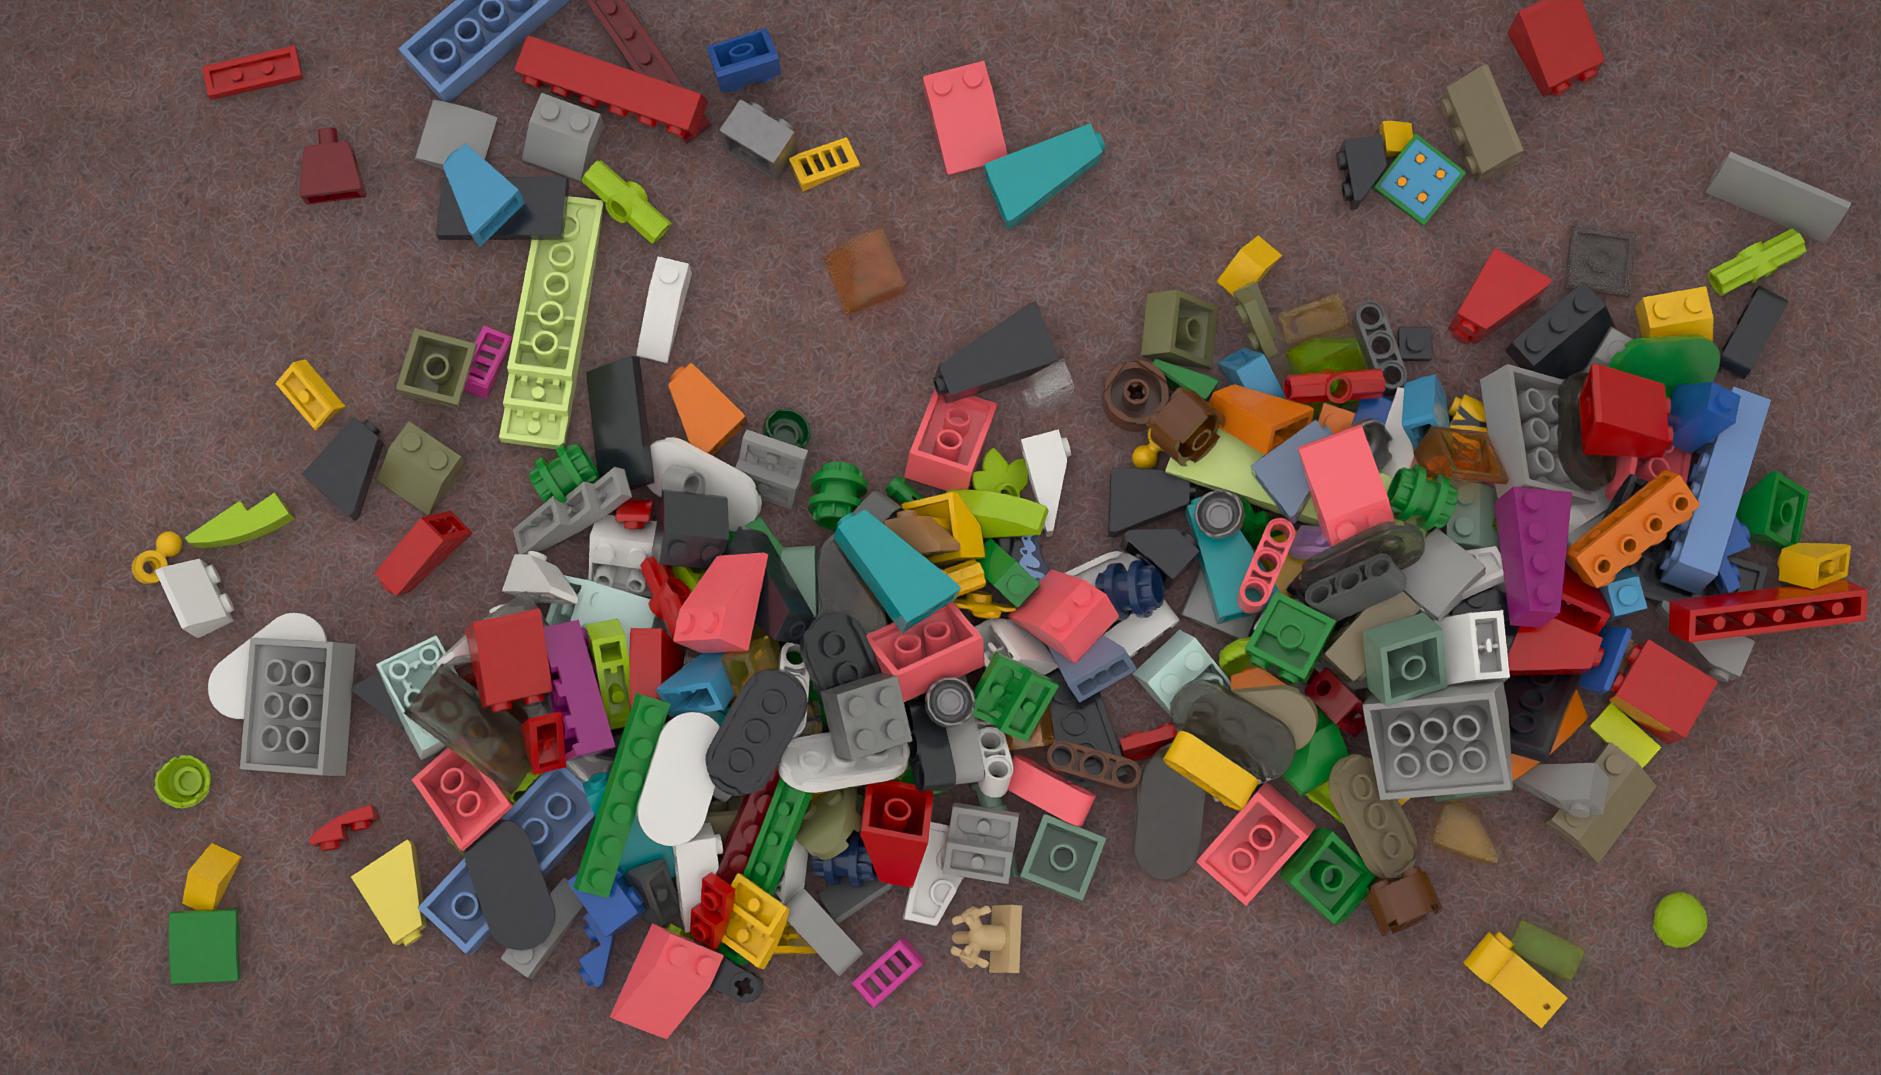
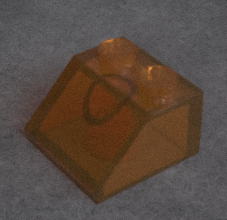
(865, 271)
(1460, 456)

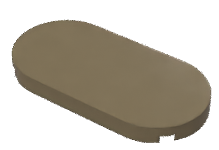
(1288, 706)
(1375, 825)

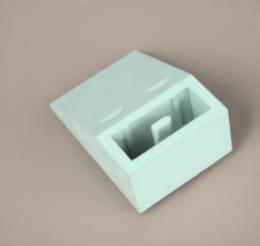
(603, 603)
(1176, 664)
(404, 678)

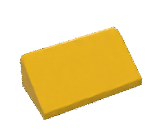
(309, 393)

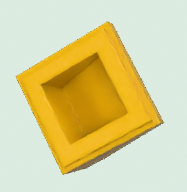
(1395, 136)

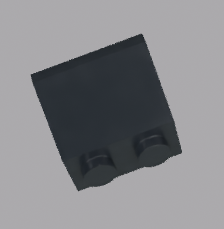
(691, 529)
(1165, 549)

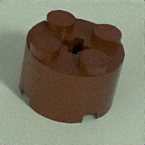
(1126, 380)
(1186, 427)
(1403, 902)

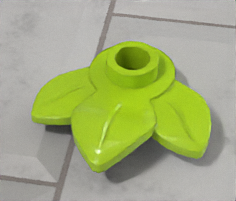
(1000, 476)

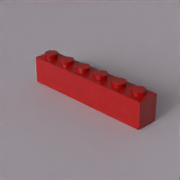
(610, 86)
(1766, 611)

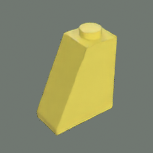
(395, 893)

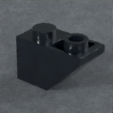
(1362, 165)

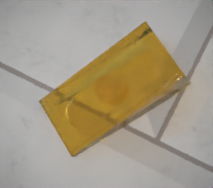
(1315, 318)

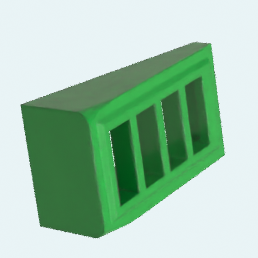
(1190, 380)

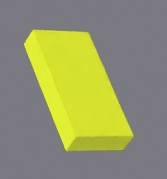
(1617, 728)

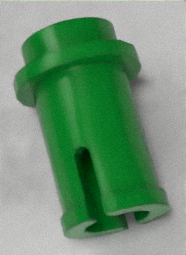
(902, 491)

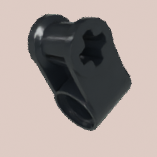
(728, 979)

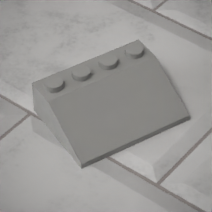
(1524, 431)
(297, 706)
(1441, 742)

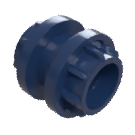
(1135, 589)
(850, 863)

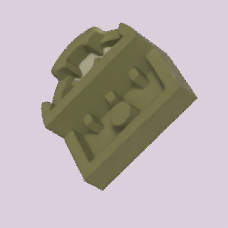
(1255, 314)
(829, 823)

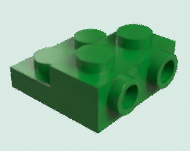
(1289, 639)

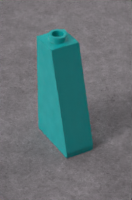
(1039, 172)
(1224, 568)
(894, 571)
(639, 847)

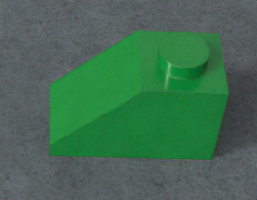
(1006, 574)

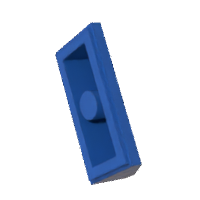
(1615, 643)

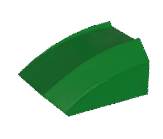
(1328, 875)

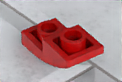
(635, 513)
(336, 831)
(713, 914)

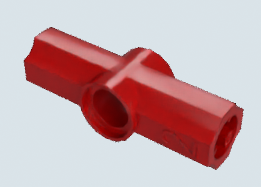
(1351, 385)
(666, 591)

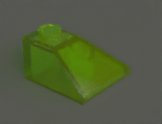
(1323, 354)

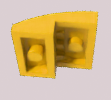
(755, 922)

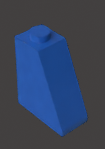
(1701, 413)

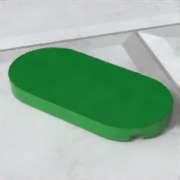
(1669, 360)

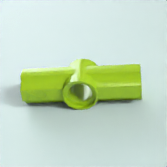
(626, 201)
(1756, 261)

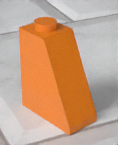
(704, 410)
(1260, 418)

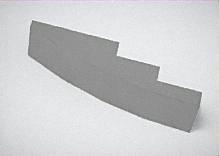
(583, 507)

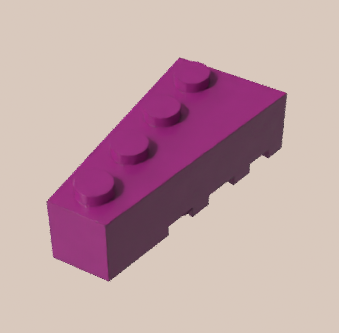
(1533, 552)
(576, 691)

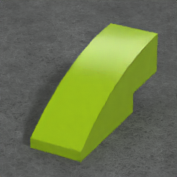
(1004, 514)
(242, 524)

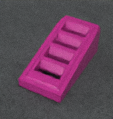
(483, 387)
(910, 953)

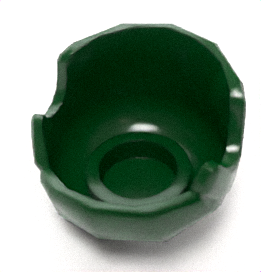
(787, 427)

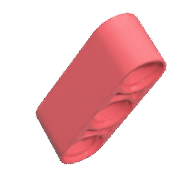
(1270, 551)
(1050, 791)

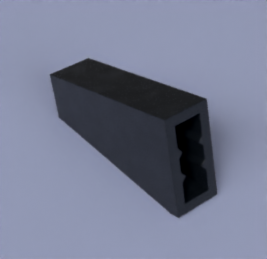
(999, 357)
(781, 606)

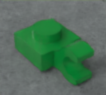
(1255, 524)

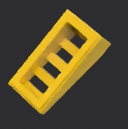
(807, 182)

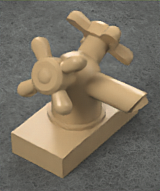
(999, 938)

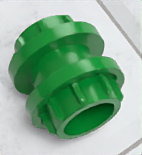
(563, 473)
(837, 493)
(1417, 496)

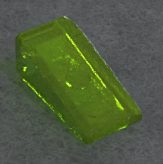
(1547, 950)

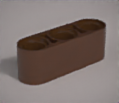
(1110, 764)

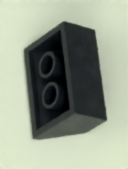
(1564, 336)

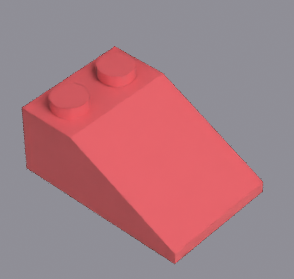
(964, 117)
(950, 442)
(1344, 484)
(723, 605)
(1066, 614)
(461, 797)
(1256, 843)
(665, 982)

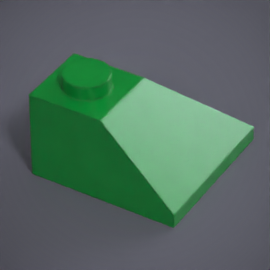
(1774, 511)
(1316, 759)

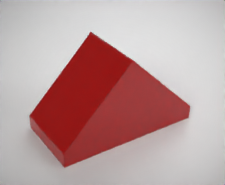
(545, 742)

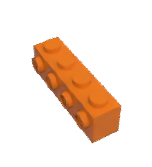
(1632, 529)

